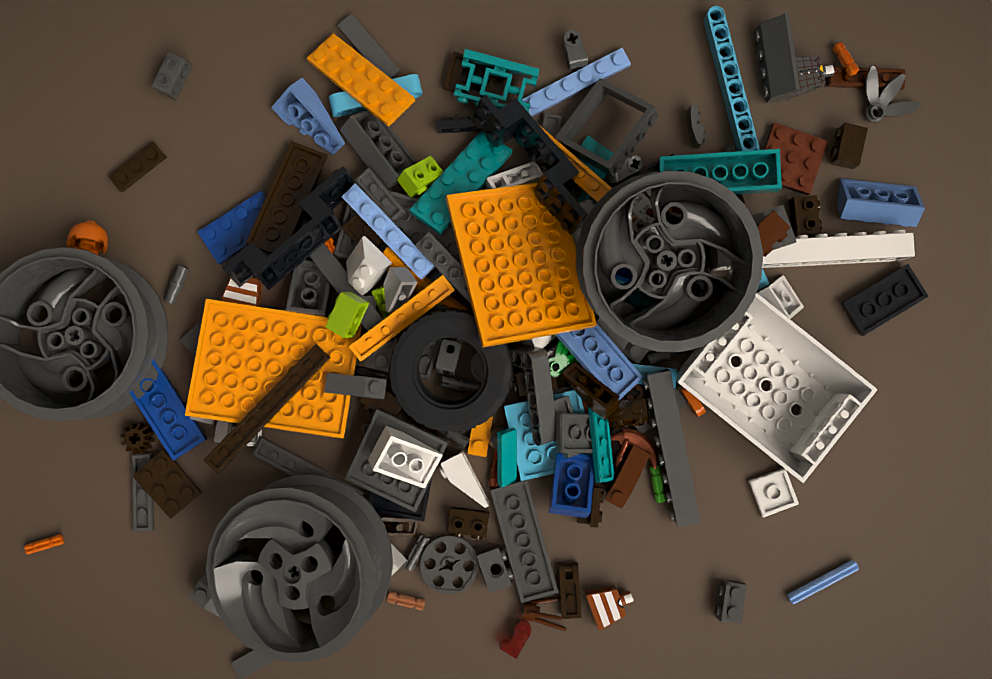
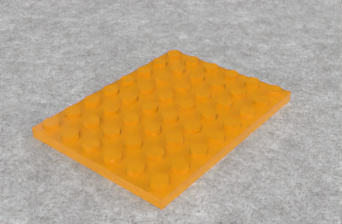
(517, 265)
(250, 350)

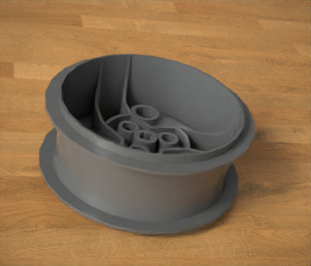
(709, 217)
(57, 281)
(262, 611)

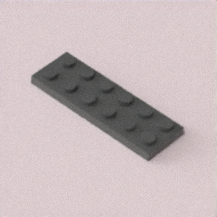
(524, 541)

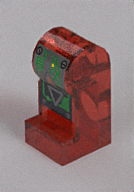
(518, 638)

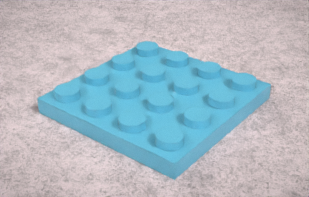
(536, 460)

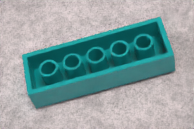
(739, 171)

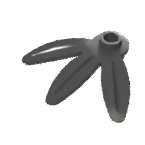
(880, 104)

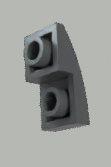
(695, 130)

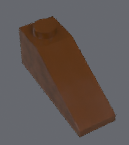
(627, 476)

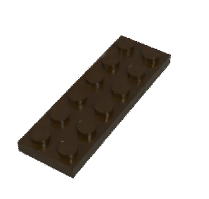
(281, 210)

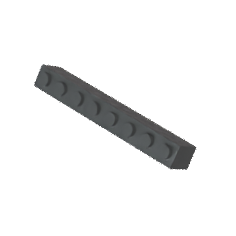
(672, 447)

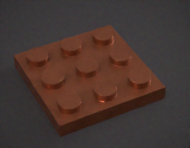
(799, 156)

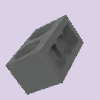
(172, 76)

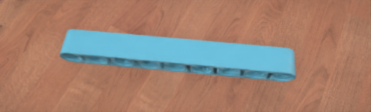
(734, 80)

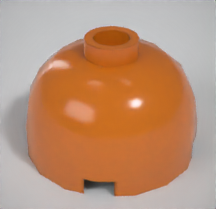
(88, 237)

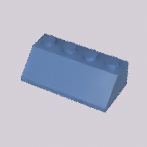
(879, 202)

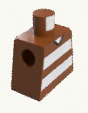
(247, 294)
(607, 605)

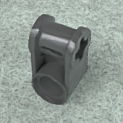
(575, 53)
(630, 166)

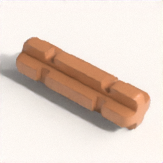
(406, 601)

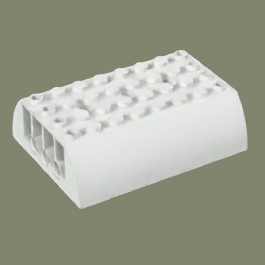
(798, 374)

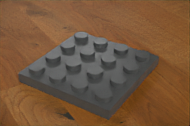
(384, 485)

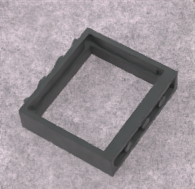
(585, 111)

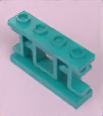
(500, 67)

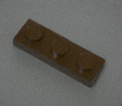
(137, 167)

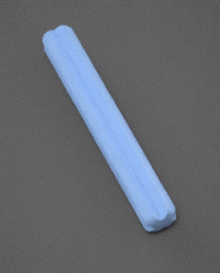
(823, 582)

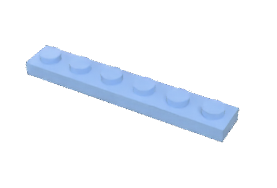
(577, 82)
(388, 231)

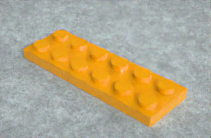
(361, 79)

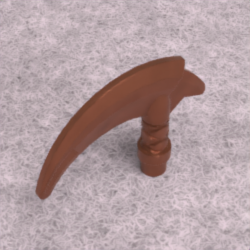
(628, 438)

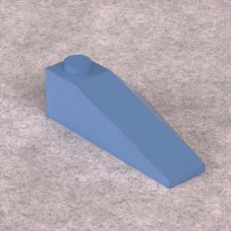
(304, 110)

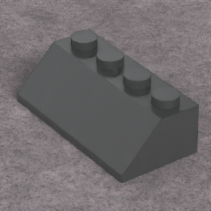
(777, 59)
(377, 147)

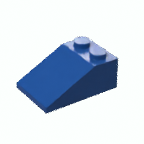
(572, 486)

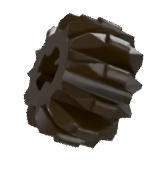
(142, 432)

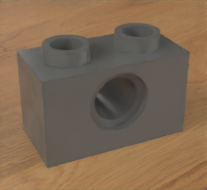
(499, 579)

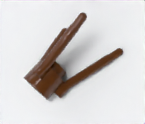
(533, 613)

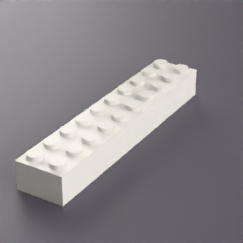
(833, 250)

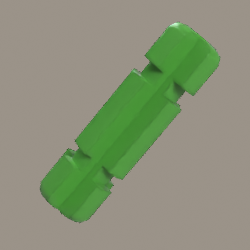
(657, 483)

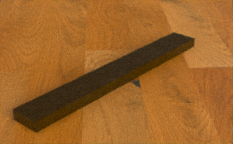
(266, 409)

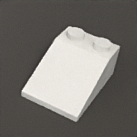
(404, 457)
(461, 474)

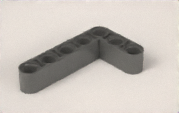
(539, 391)

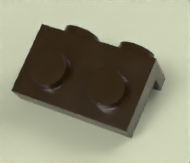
(595, 516)

